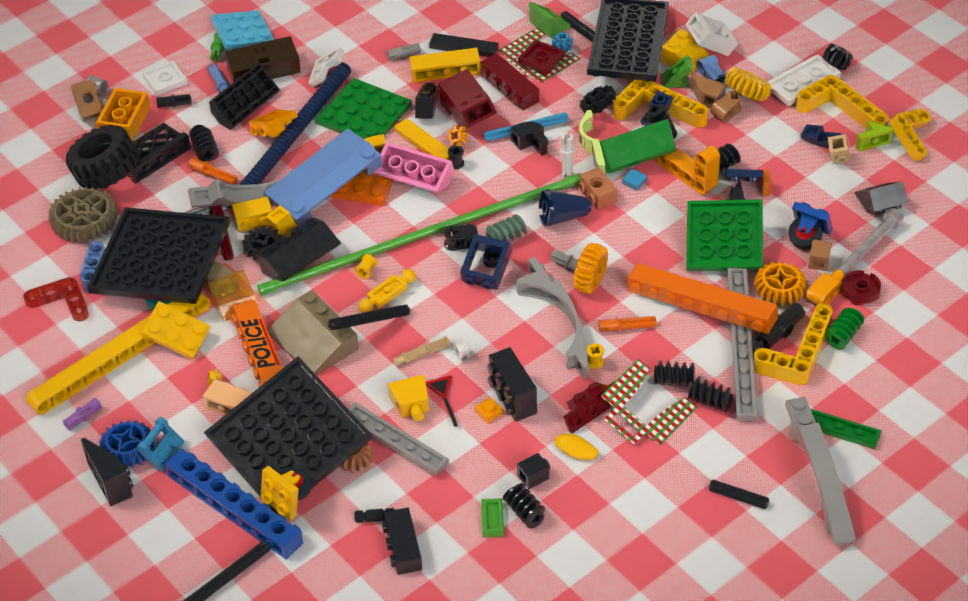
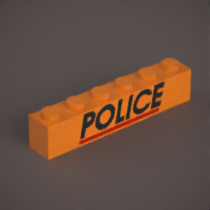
(256, 341)

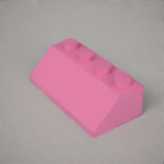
(415, 168)

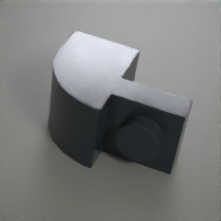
(529, 134)

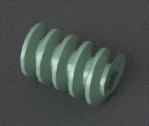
(507, 228)

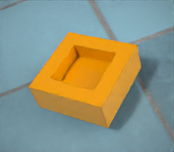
(488, 410)

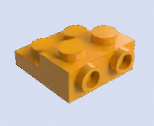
(272, 123)

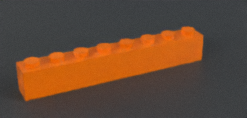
(703, 298)

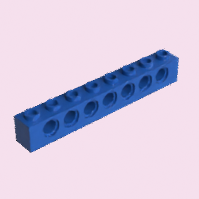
(234, 503)

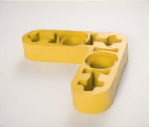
(903, 126)

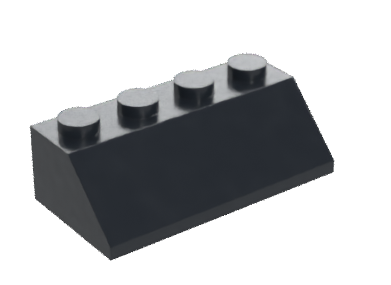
(297, 249)

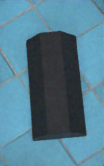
(243, 97)

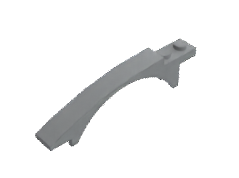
(226, 194)
(542, 287)
(810, 436)

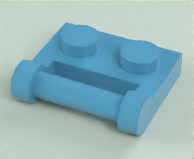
(166, 446)

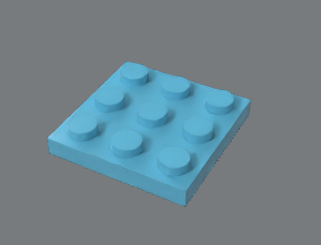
(241, 29)

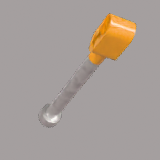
(827, 285)

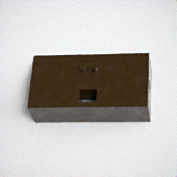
(276, 56)

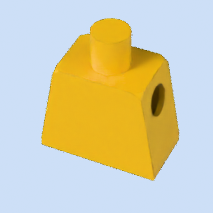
(410, 397)

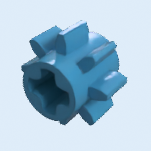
(562, 41)

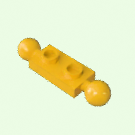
(387, 291)

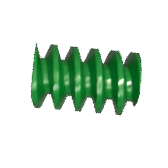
(844, 328)

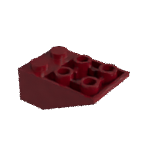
(466, 99)

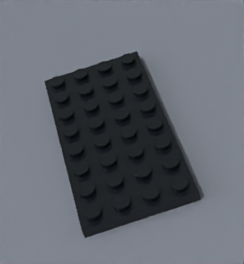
(628, 39)

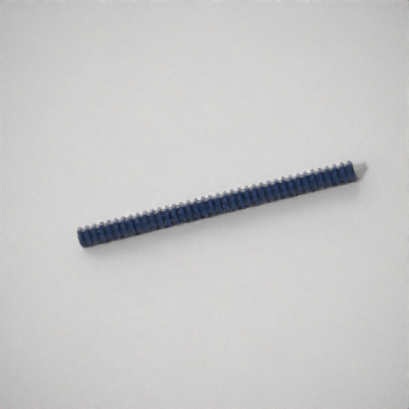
(297, 125)

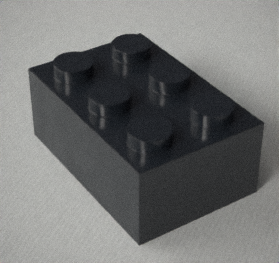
(512, 384)

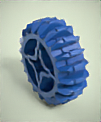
(124, 439)

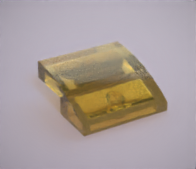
(230, 292)

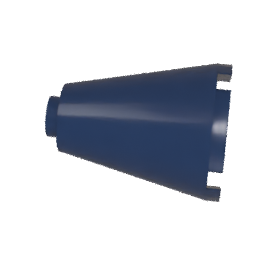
(562, 207)

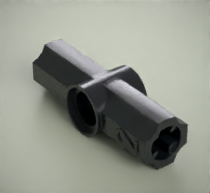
(783, 325)

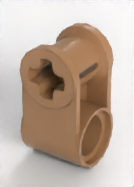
(727, 106)

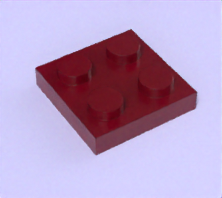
(541, 57)

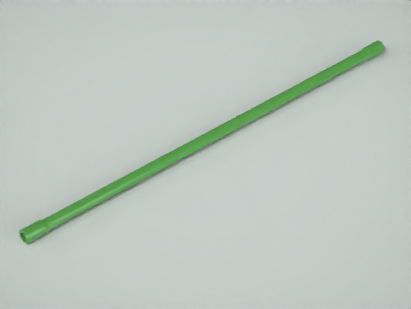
(274, 285)

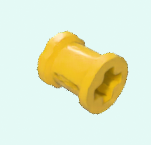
(365, 267)
(595, 353)

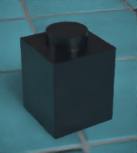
(533, 470)

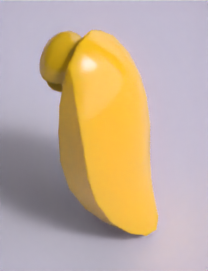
(576, 447)

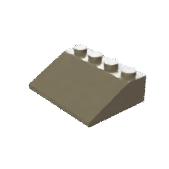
(306, 334)

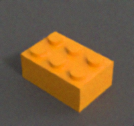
(125, 109)

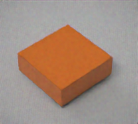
(766, 183)

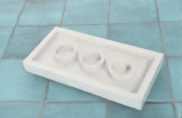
(797, 78)

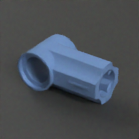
(710, 67)

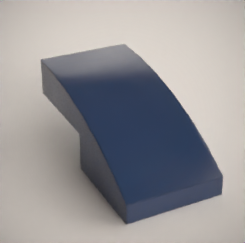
(816, 135)

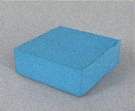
(634, 179)

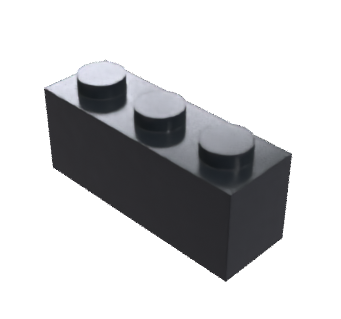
(402, 541)

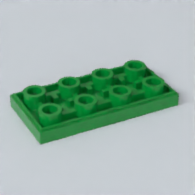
(638, 146)

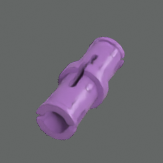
(72, 421)

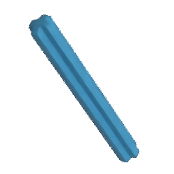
(545, 122)

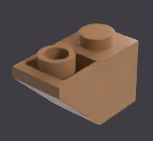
(707, 90)

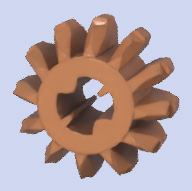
(359, 459)

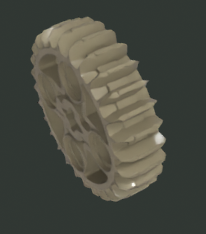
(82, 214)

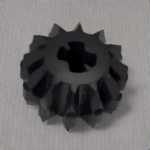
(837, 56)

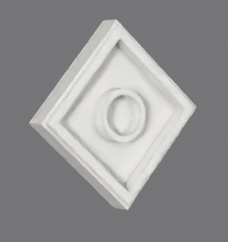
(164, 78)

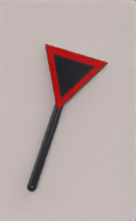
(441, 387)

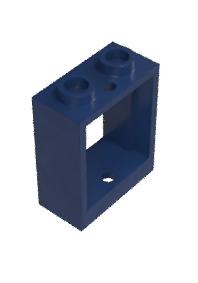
(487, 245)

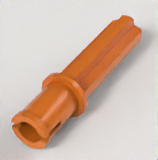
(206, 168)
(626, 323)

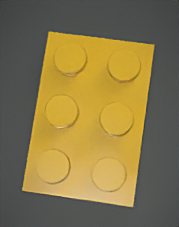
(175, 330)

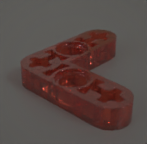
(61, 292)

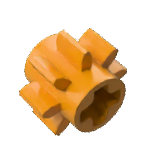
(454, 138)

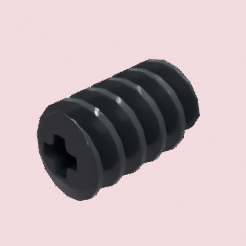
(659, 113)
(203, 143)
(728, 156)
(674, 373)
(710, 394)
(525, 505)

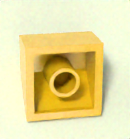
(679, 46)

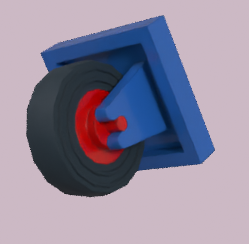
(808, 225)

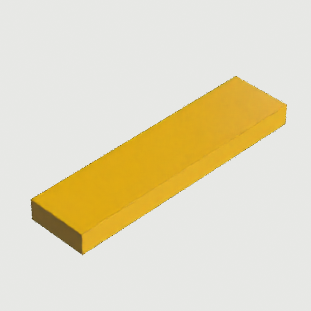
(421, 139)

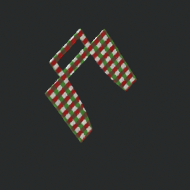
(519, 45)
(662, 425)

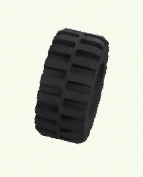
(102, 157)

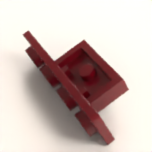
(586, 406)

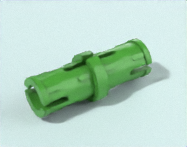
(217, 48)

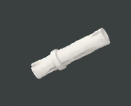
(567, 151)

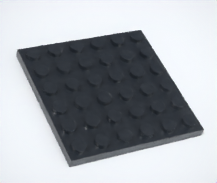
(159, 255)
(288, 424)

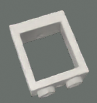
(711, 33)

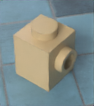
(839, 148)

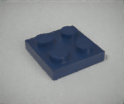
(736, 174)

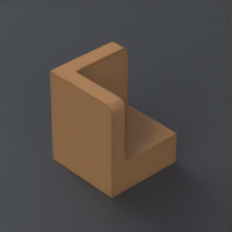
(820, 255)

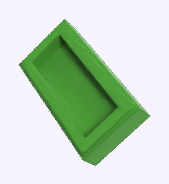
(492, 518)

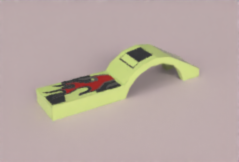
(589, 144)

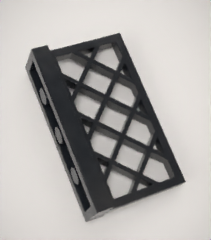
(161, 156)

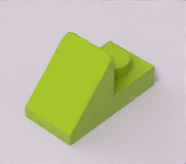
(875, 136)

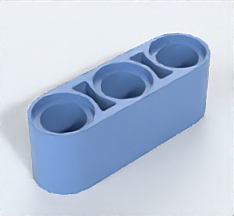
(92, 258)

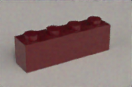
(509, 81)

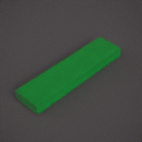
(847, 430)

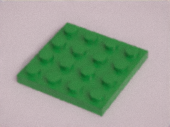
(363, 110)
(724, 235)

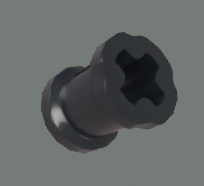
(455, 154)

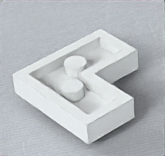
(323, 64)

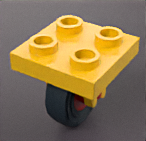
(285, 489)

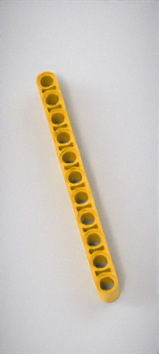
(101, 362)

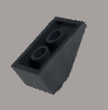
(109, 473)

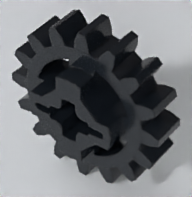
(598, 99)
(258, 239)

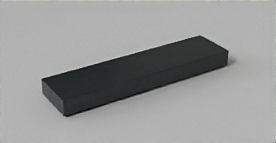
(453, 43)

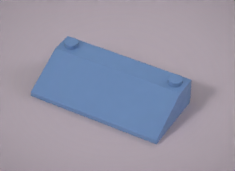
(324, 174)

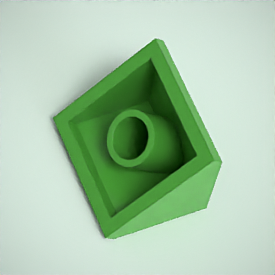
(547, 20)

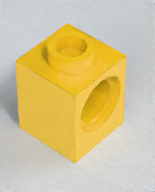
(281, 220)

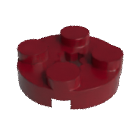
(861, 295)

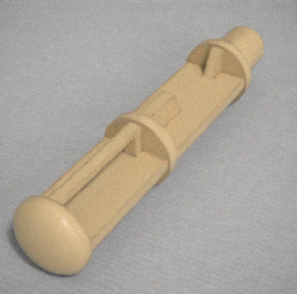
(421, 351)

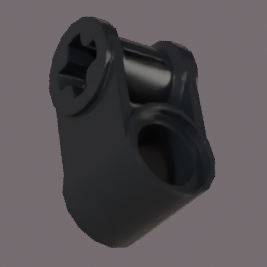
(461, 236)

